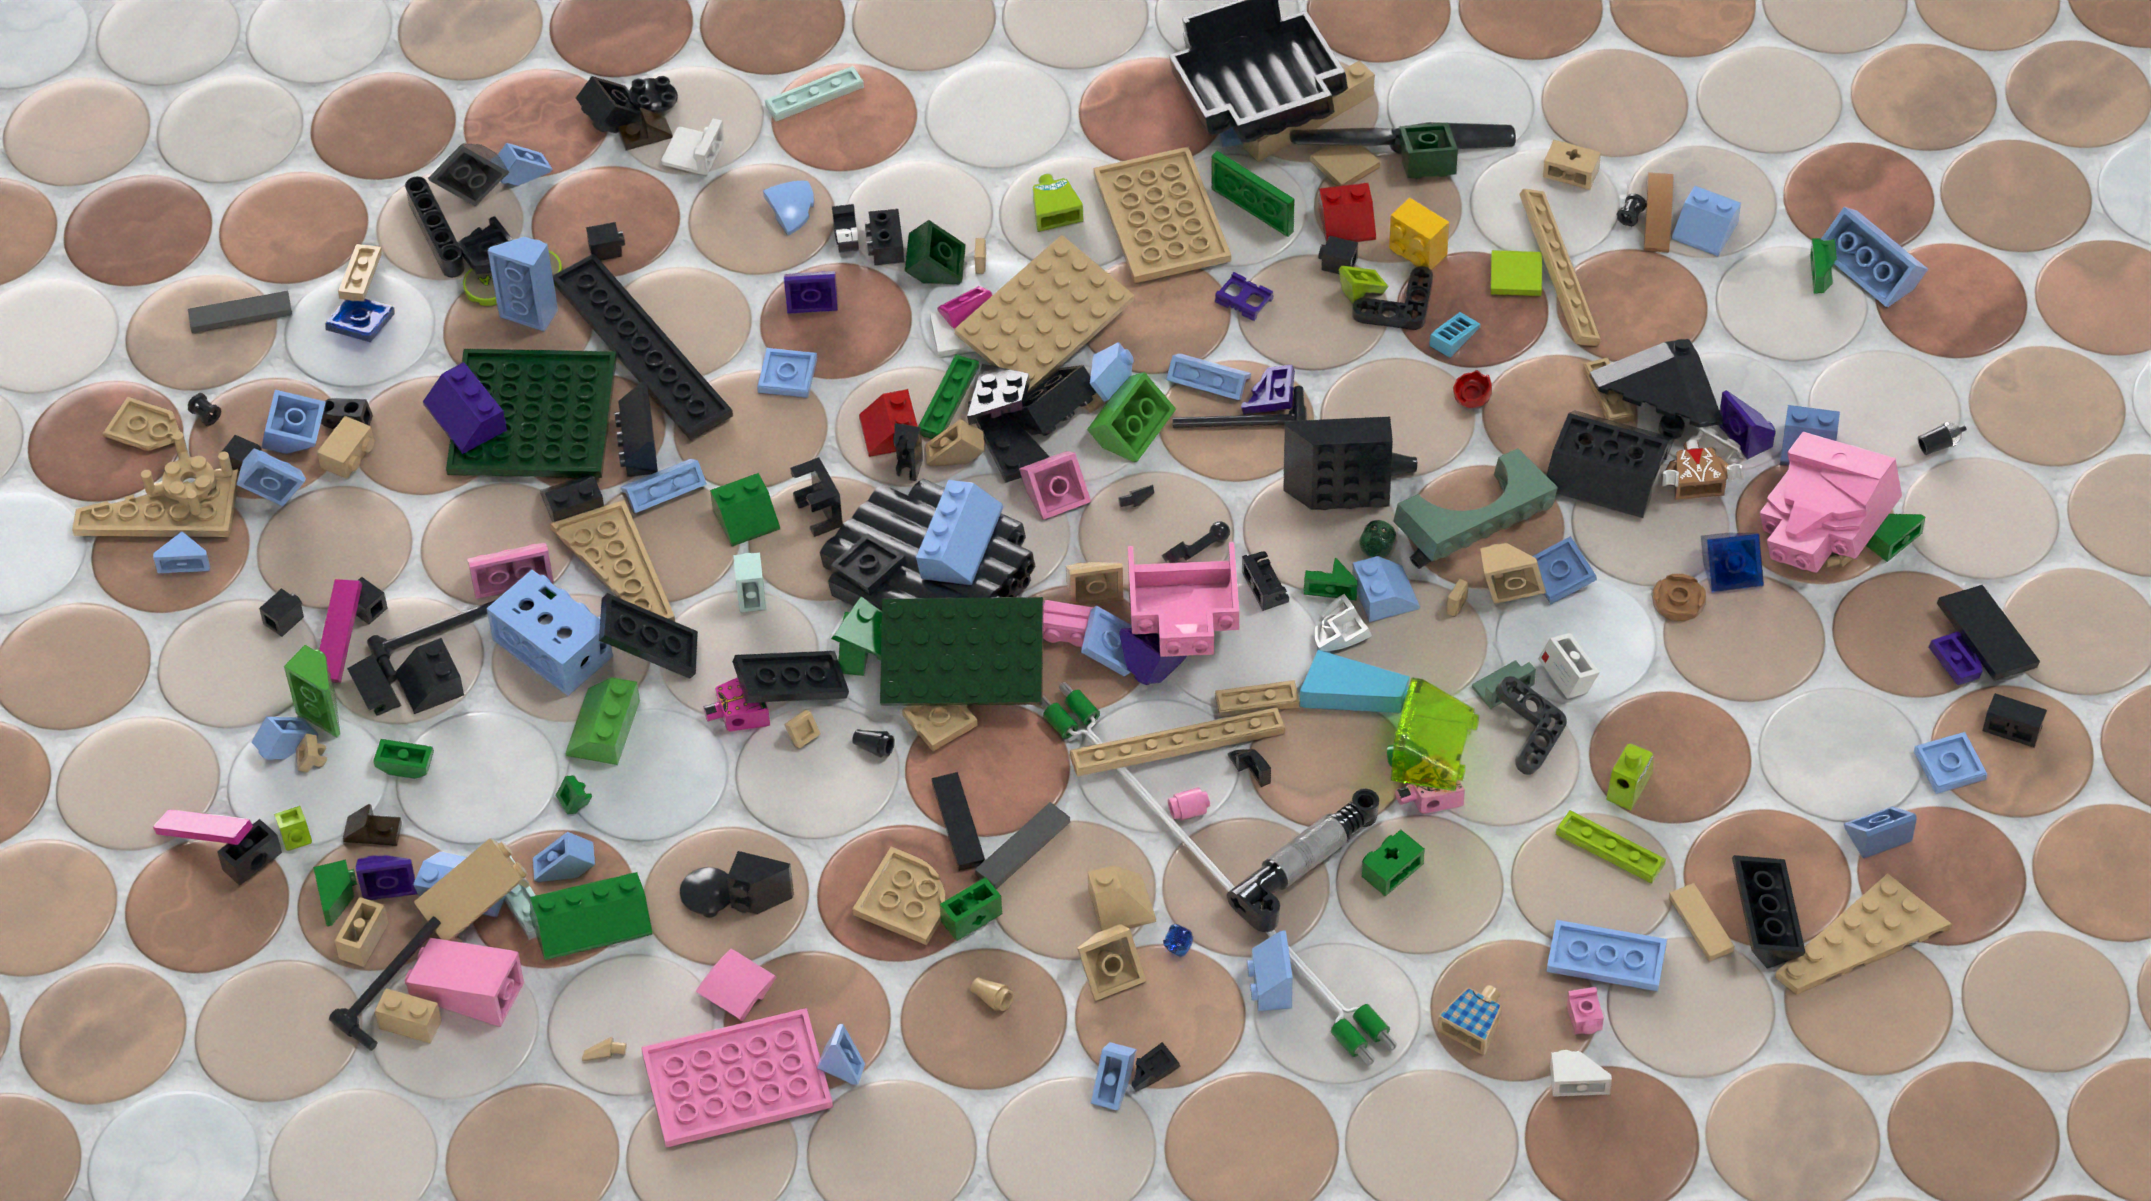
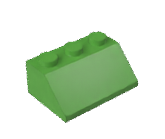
(1132, 418)
(313, 689)
(604, 721)

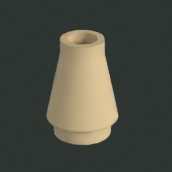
(994, 994)

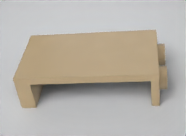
(471, 889)

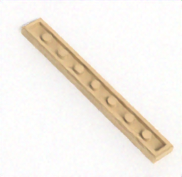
(1560, 267)
(1177, 741)

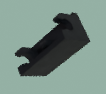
(908, 449)
(1263, 581)
(373, 685)
(2014, 720)

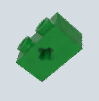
(1392, 862)
(971, 909)

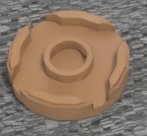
(1679, 597)

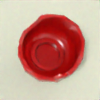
(1473, 389)

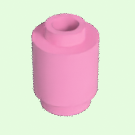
(1188, 804)

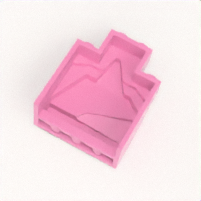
(1828, 501)
(1184, 602)

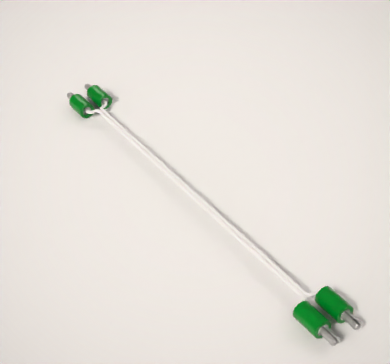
(1342, 1029)

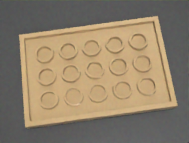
(1162, 214)
(1045, 312)

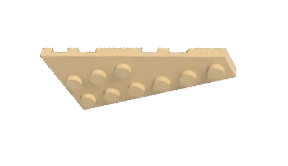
(161, 516)
(615, 553)
(1865, 932)

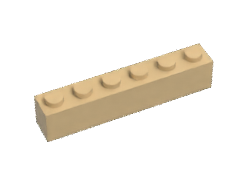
(1360, 87)

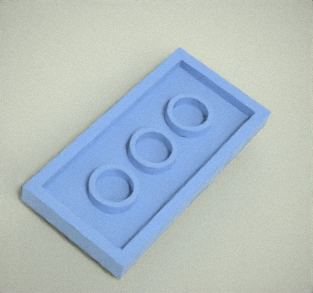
(1606, 955)

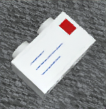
(1568, 665)

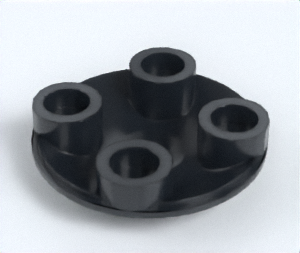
(653, 94)
(705, 891)

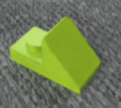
(1358, 281)

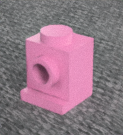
(1585, 1011)

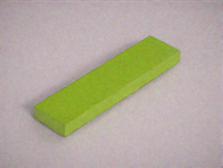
(1610, 846)

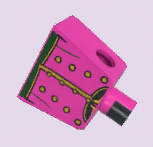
(734, 710)

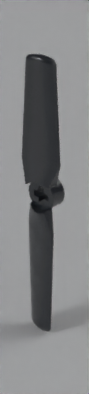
(1465, 136)

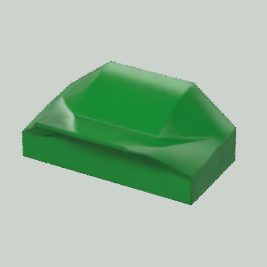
(1822, 260)
(403, 758)

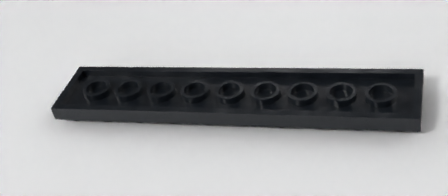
(642, 346)

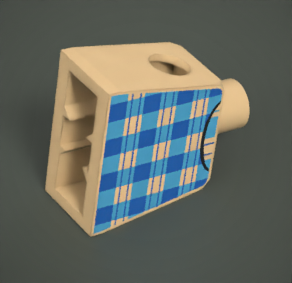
(1472, 1018)

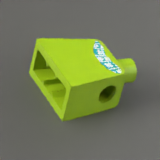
(1055, 203)
(1636, 768)

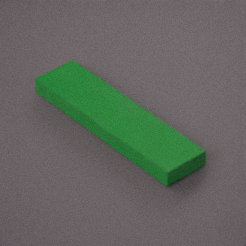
(948, 396)

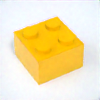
(1418, 234)

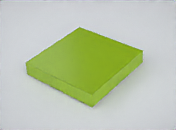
(1516, 273)

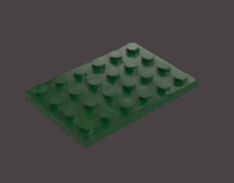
(962, 651)

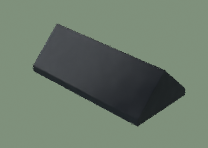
(1769, 909)

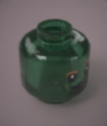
(1377, 539)

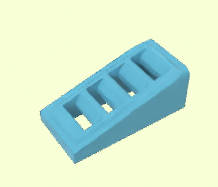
(1450, 347)

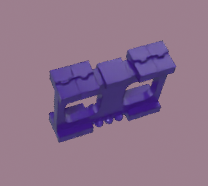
(1239, 302)

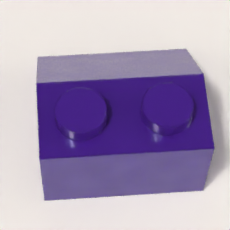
(811, 292)

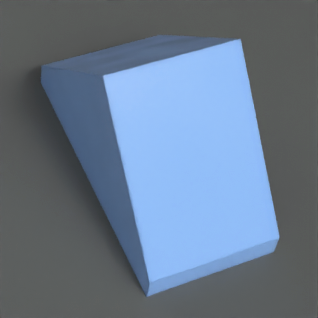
(181, 555)
(842, 1057)

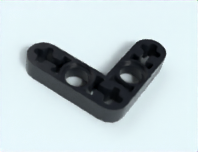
(1403, 311)
(1540, 719)

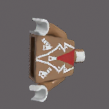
(1699, 472)

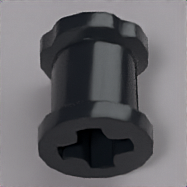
(1631, 209)
(204, 409)

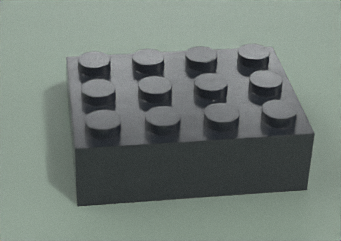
(1338, 462)

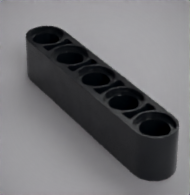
(434, 226)

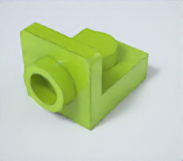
(293, 828)

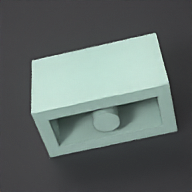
(749, 582)

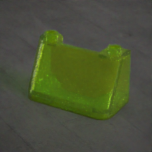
(1431, 737)

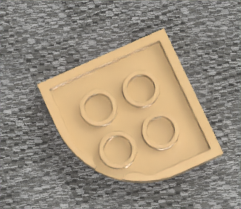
(903, 897)

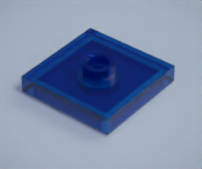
(360, 319)

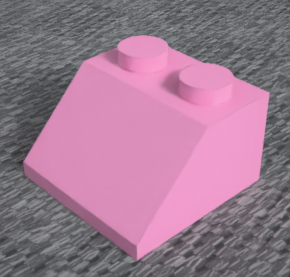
(1055, 484)

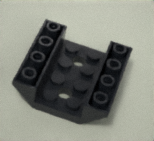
(1604, 470)

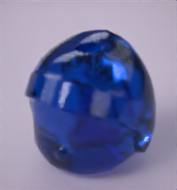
(1178, 940)

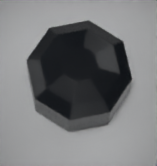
(1671, 427)

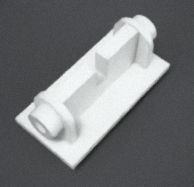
(1726, 449)

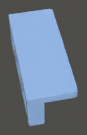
(1207, 376)
(664, 485)

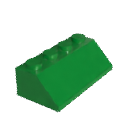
(590, 915)

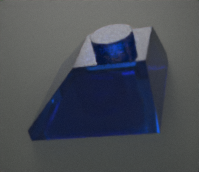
(1732, 560)

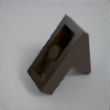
(649, 130)
(372, 829)

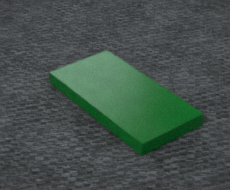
(1252, 193)

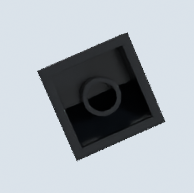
(607, 104)
(572, 498)
(429, 677)
(758, 883)

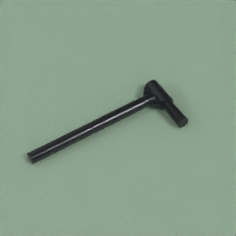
(1298, 412)
(383, 649)
(347, 1019)

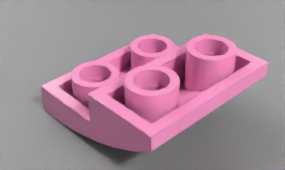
(736, 984)

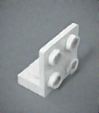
(694, 149)

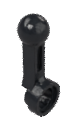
(1218, 532)

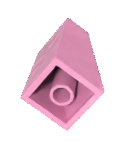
(467, 979)

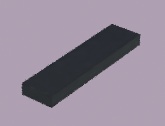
(958, 821)

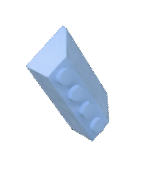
(1873, 258)
(524, 282)
(958, 534)

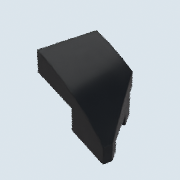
(1254, 761)
(1154, 1067)

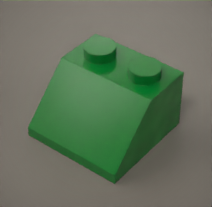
(744, 509)

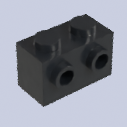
(886, 237)

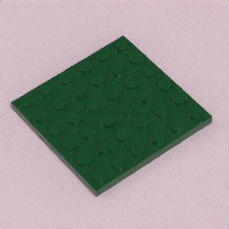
(552, 412)

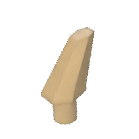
(1837, 560)
(604, 1049)

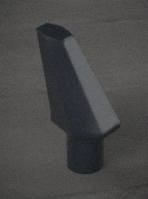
(1136, 496)

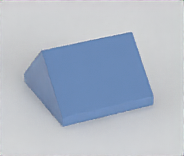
(1881, 830)

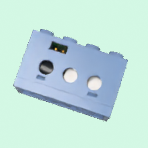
(548, 632)

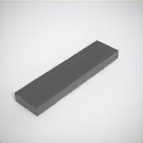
(239, 311)
(1023, 845)

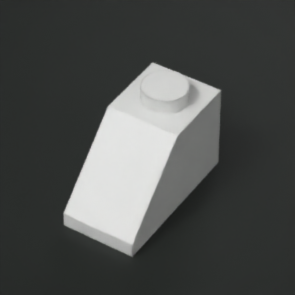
(1577, 1075)

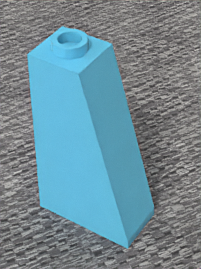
(1352, 685)

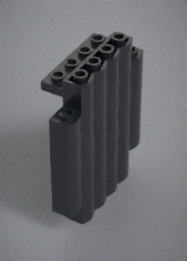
(1256, 69)
(902, 524)

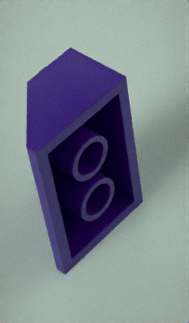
(464, 408)

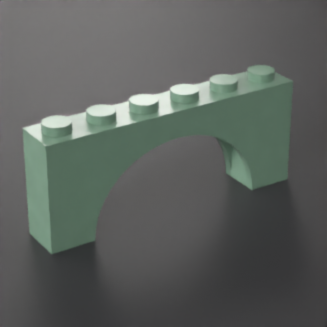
(1444, 530)

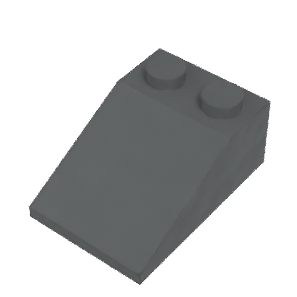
(470, 172)

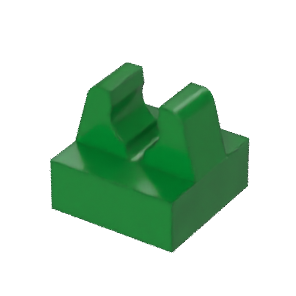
(572, 795)

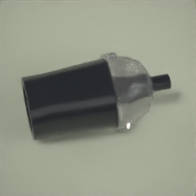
(1941, 437)

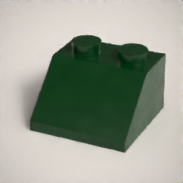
(1428, 150)
(934, 255)

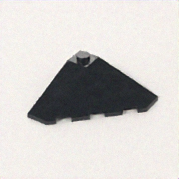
(1665, 378)

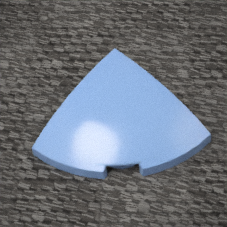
(790, 203)

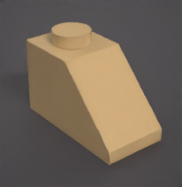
(955, 445)

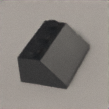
(1055, 400)
(636, 433)

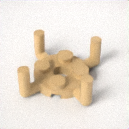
(186, 468)

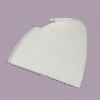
(1340, 626)

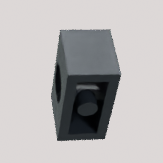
(251, 854)

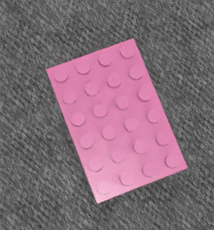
(736, 1077)

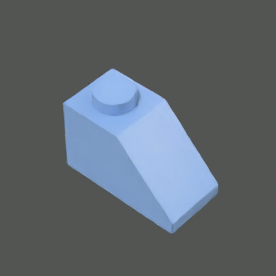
(522, 164)
(1110, 370)
(281, 736)
(564, 859)
(1113, 1075)

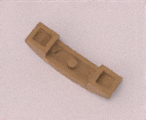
(1658, 212)

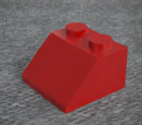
(1347, 212)
(880, 418)

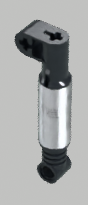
(1298, 858)

